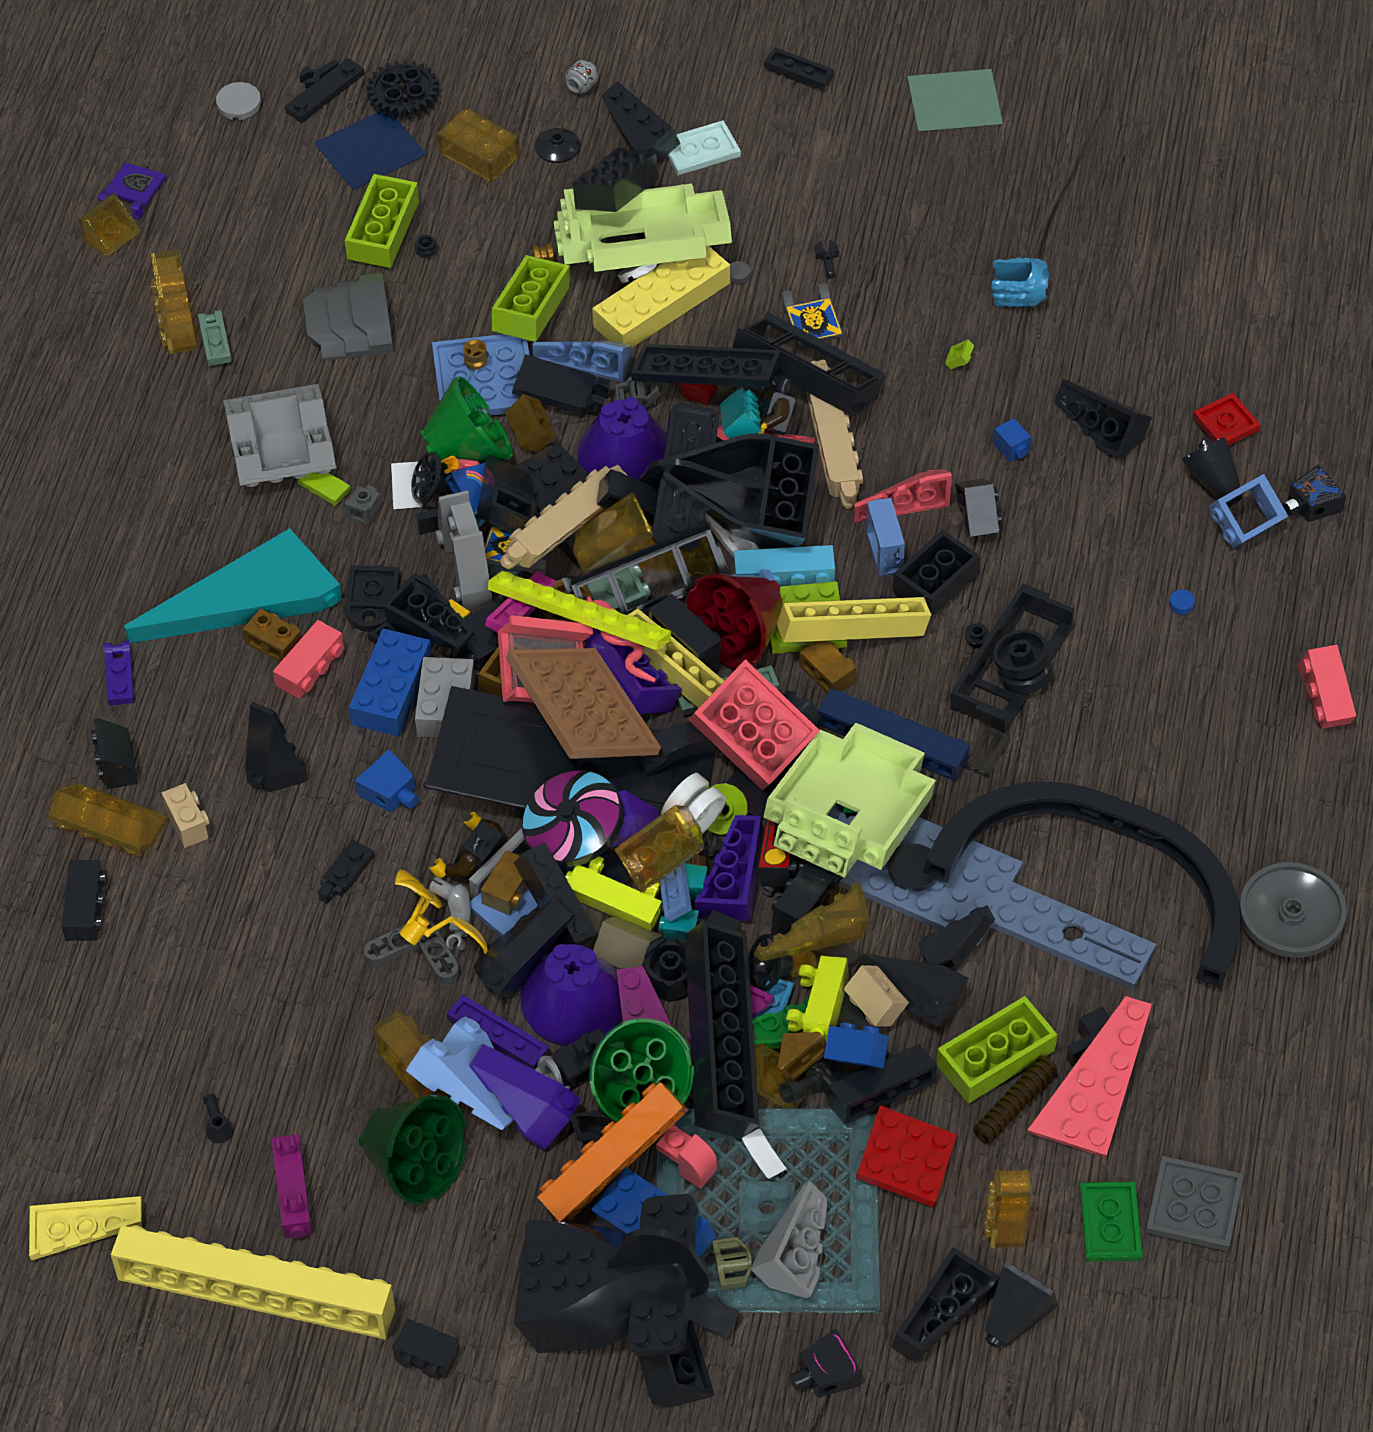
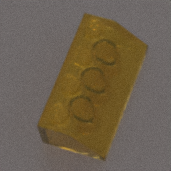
(106, 817)

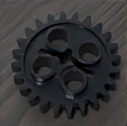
(419, 86)

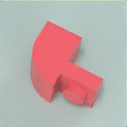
(692, 1154)

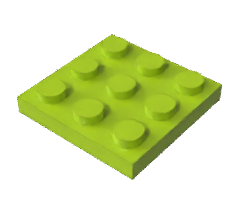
(804, 593)

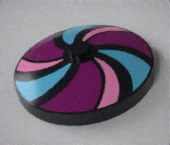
(575, 816)

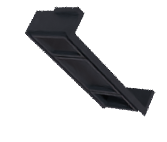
(809, 376)
(573, 583)
(1028, 600)

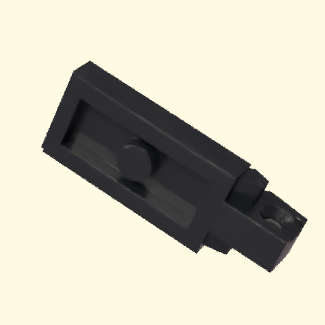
(345, 870)

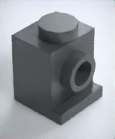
(363, 505)

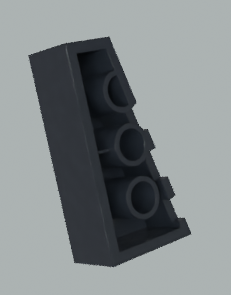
(639, 123)
(802, 895)

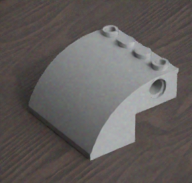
(279, 435)

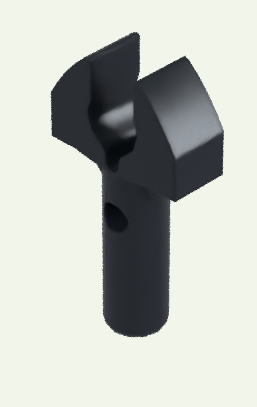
(312, 76)
(827, 257)
(711, 854)

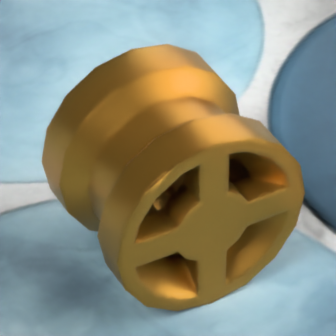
(544, 252)
(471, 350)

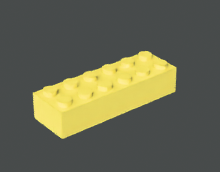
(660, 298)

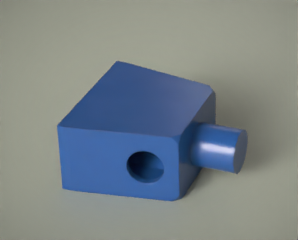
(387, 783)

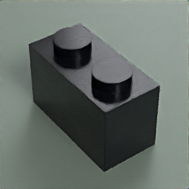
(426, 1349)

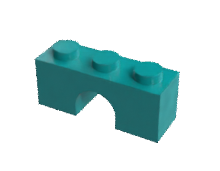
(682, 925)

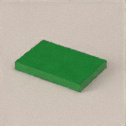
(1110, 1221)

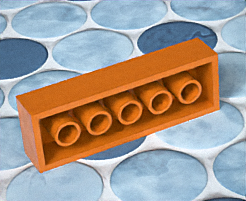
(612, 1153)

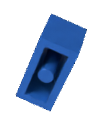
(856, 1046)

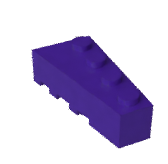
(735, 871)

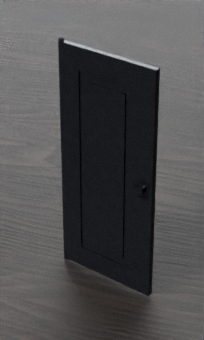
(508, 751)

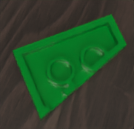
(770, 1027)

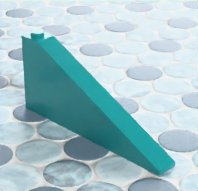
(274, 577)

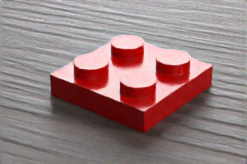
(1226, 419)

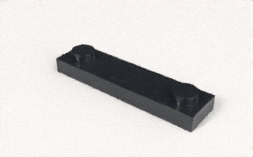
(324, 90)

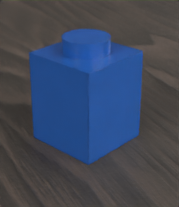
(1012, 440)

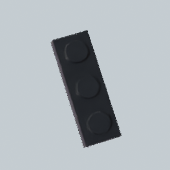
(798, 68)

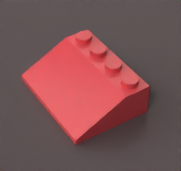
(754, 725)

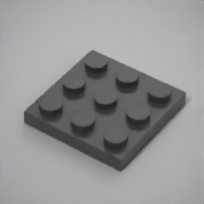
(1195, 1203)

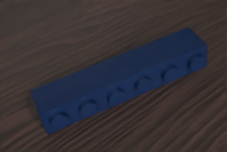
(942, 753)

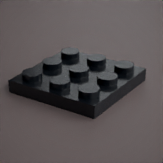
(552, 474)

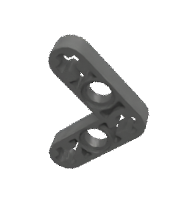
(433, 962)

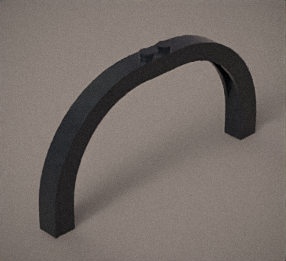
(1117, 816)

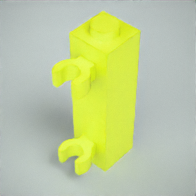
(614, 897)
(825, 996)

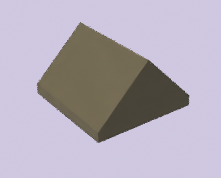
(623, 943)

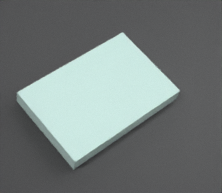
(703, 148)

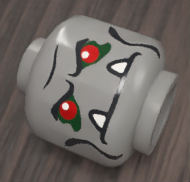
(581, 76)

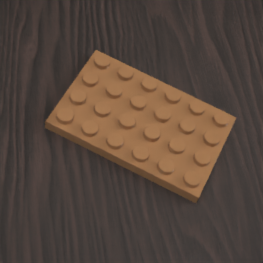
(583, 703)

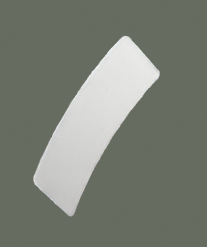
(763, 1153)

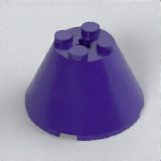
(623, 437)
(571, 995)

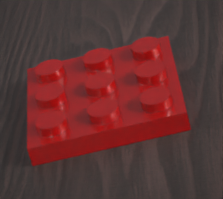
(906, 1156)

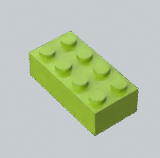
(382, 220)
(530, 298)
(996, 1049)

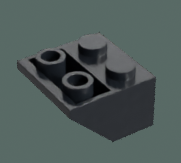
(113, 754)

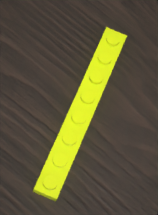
(579, 610)

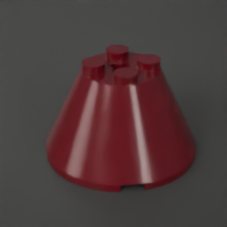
(741, 612)

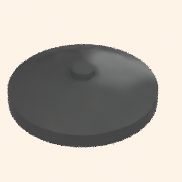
(1292, 909)

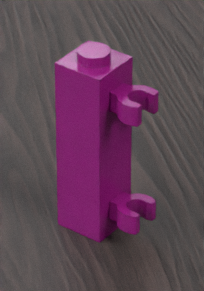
(291, 1186)

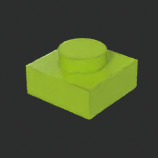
(959, 354)

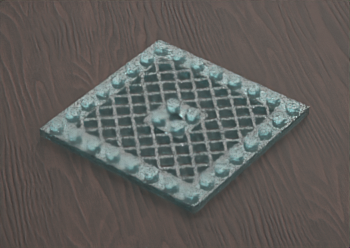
(836, 1295)

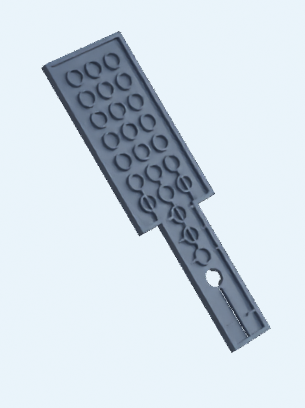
(988, 878)

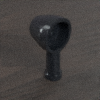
(220, 1133)

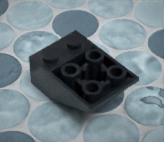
(506, 496)

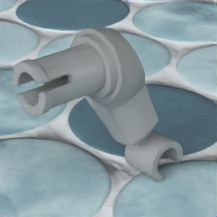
(459, 905)

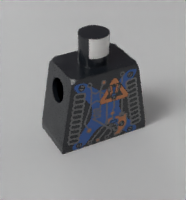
(1314, 496)

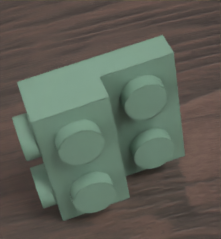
(629, 583)

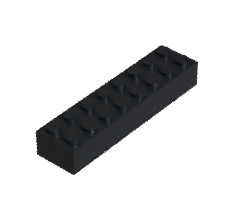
(721, 1030)

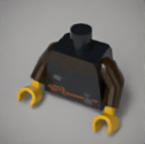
(776, 406)
(475, 851)

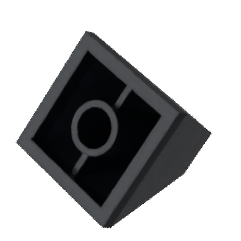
(1017, 1306)

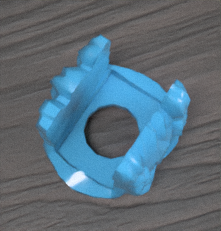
(1019, 282)

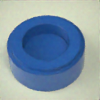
(1181, 602)

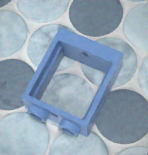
(1266, 500)
(884, 536)

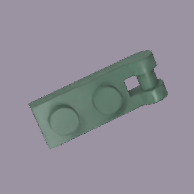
(214, 338)

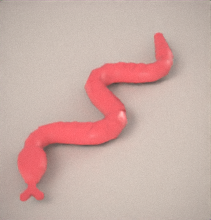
(633, 656)

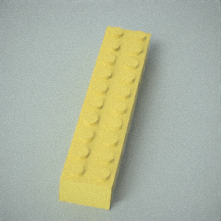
(253, 1281)

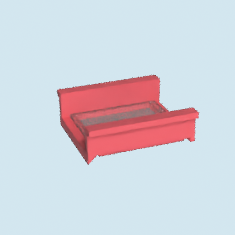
(532, 634)

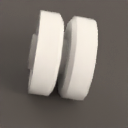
(702, 802)

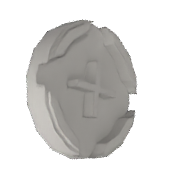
(238, 100)

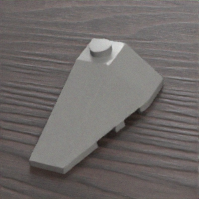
(792, 1249)

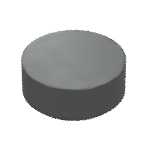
(739, 272)

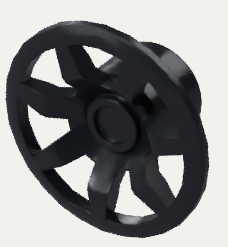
(432, 478)
(771, 969)

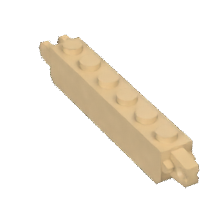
(835, 448)
(556, 522)

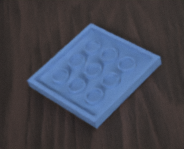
(494, 380)

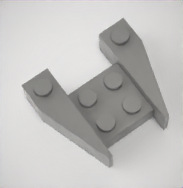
(461, 535)

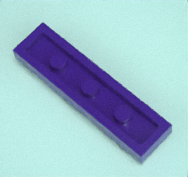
(501, 1033)

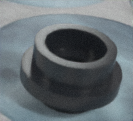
(426, 246)
(973, 639)

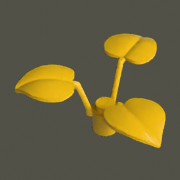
(418, 925)

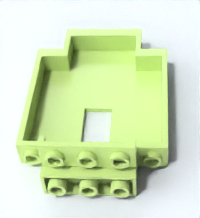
(672, 218)
(858, 772)

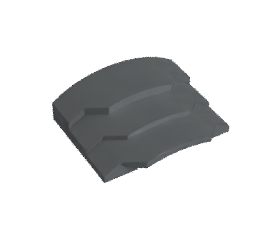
(349, 318)

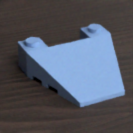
(447, 1068)

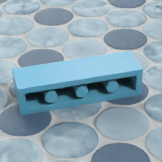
(789, 565)

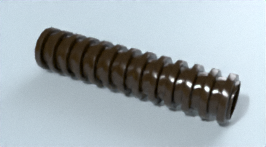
(1015, 1100)

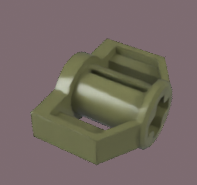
(732, 1263)

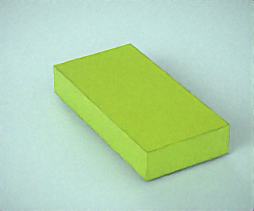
(325, 486)

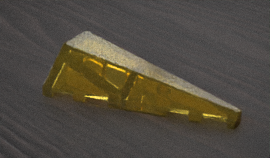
(823, 927)

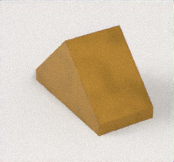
(800, 1052)

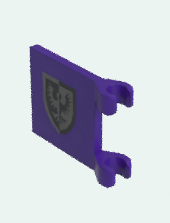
(134, 185)

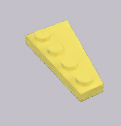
(78, 1223)

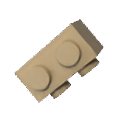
(185, 815)
(875, 996)

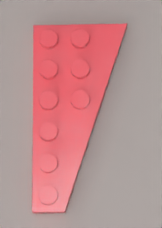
(1092, 1094)

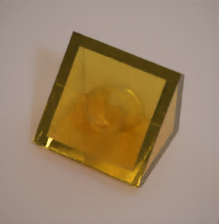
(108, 226)

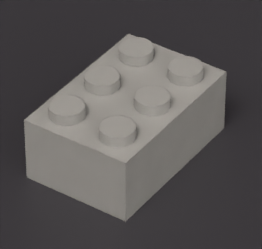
(434, 689)

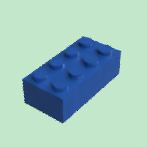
(389, 682)
(622, 1205)

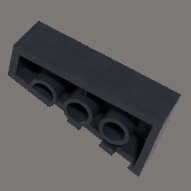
(947, 1300)

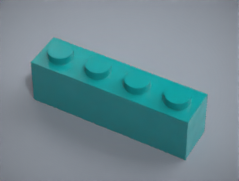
(740, 414)

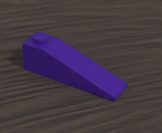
(531, 1098)

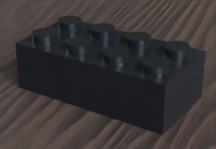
(615, 180)

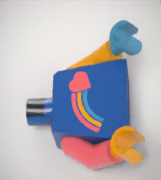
(466, 476)

